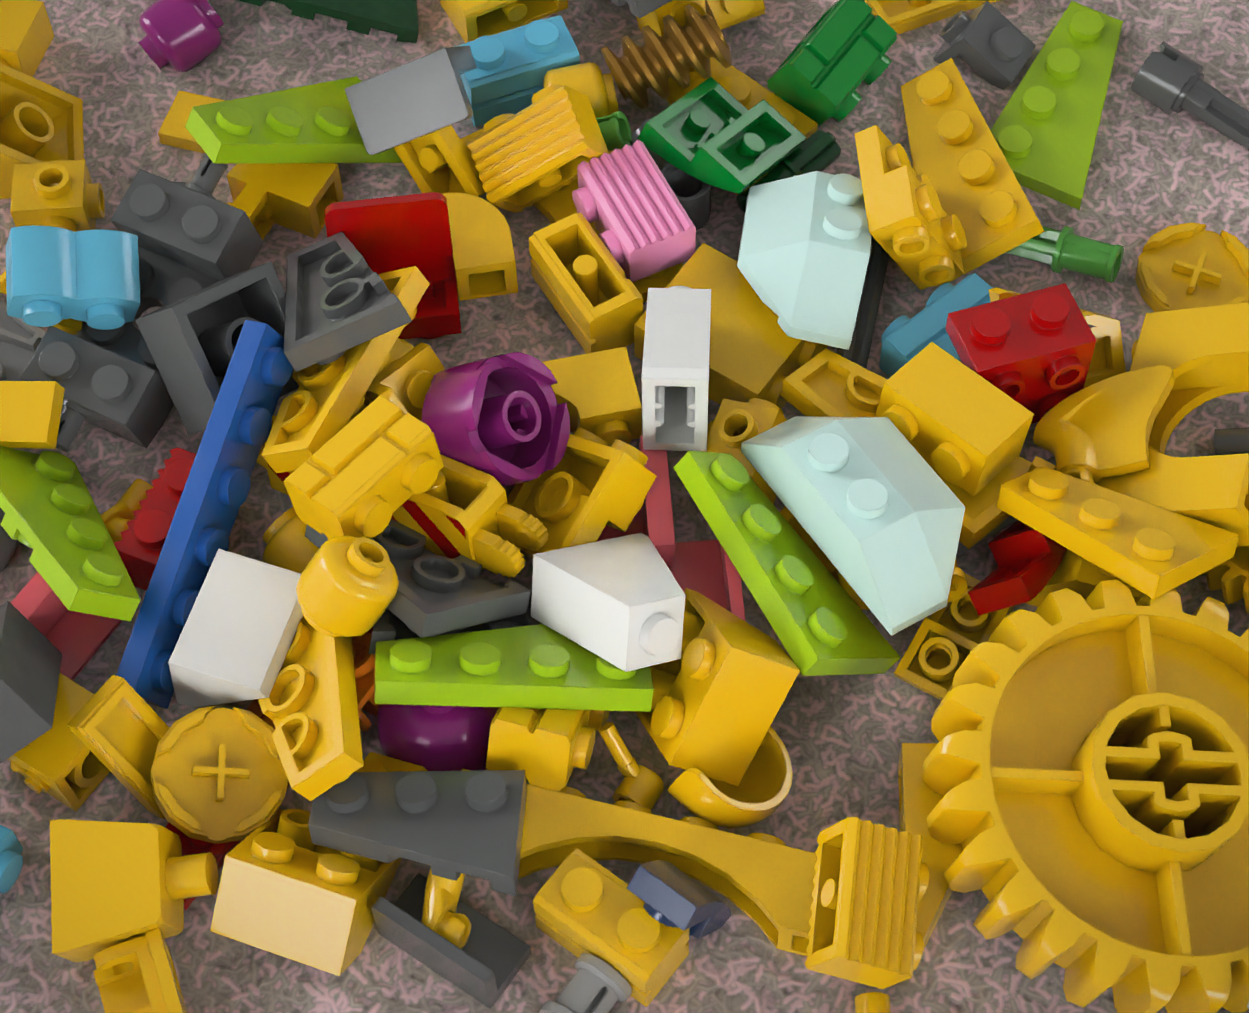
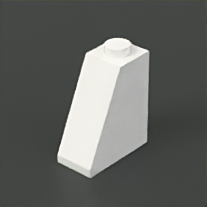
(676, 369)
(611, 600)

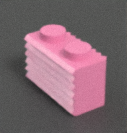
(634, 211)

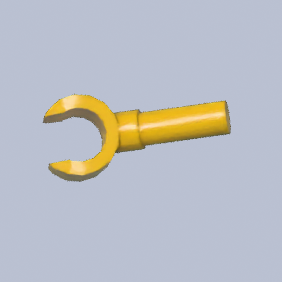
(639, 782)

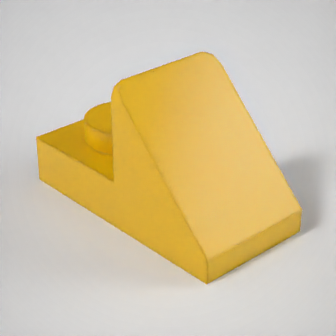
(442, 162)

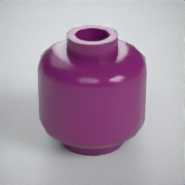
(180, 32)

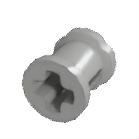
(591, 989)

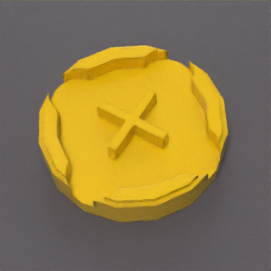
(1192, 269)
(218, 774)

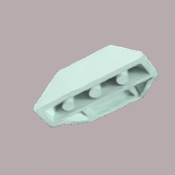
(808, 253)
(867, 508)

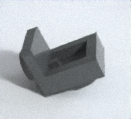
(987, 44)

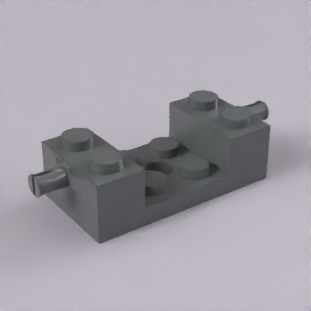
(182, 247)

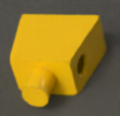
(119, 883)

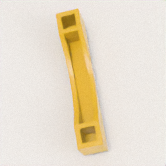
(752, 870)

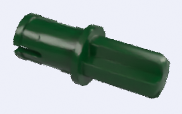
(813, 155)

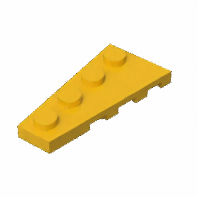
(966, 165)
(840, 388)
(336, 391)
(316, 712)

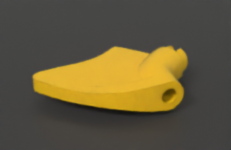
(1106, 425)

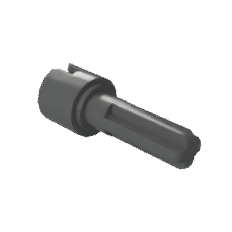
(1177, 84)

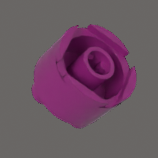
(499, 417)

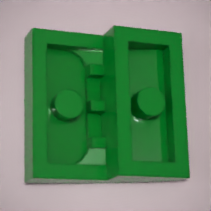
(719, 138)

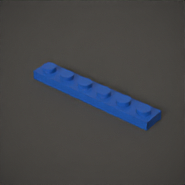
(207, 506)

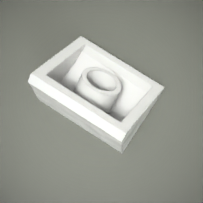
(236, 632)

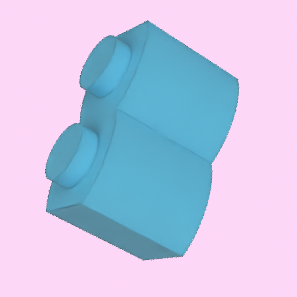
(72, 276)

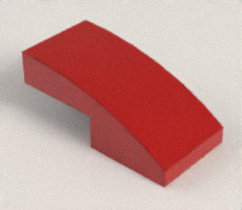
(1025, 567)

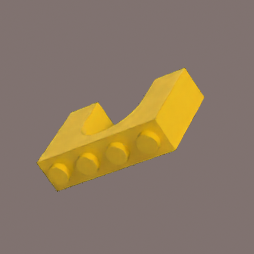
(1208, 360)

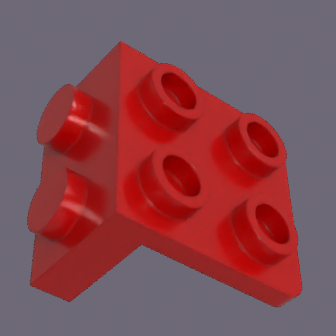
(401, 235)
(1027, 346)

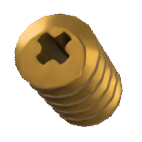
(668, 56)

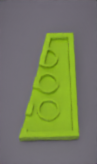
(1058, 106)
(284, 127)
(56, 517)
(790, 584)
(506, 669)

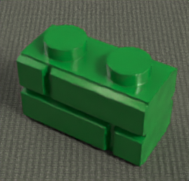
(833, 60)

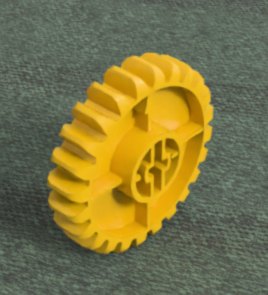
(1105, 796)

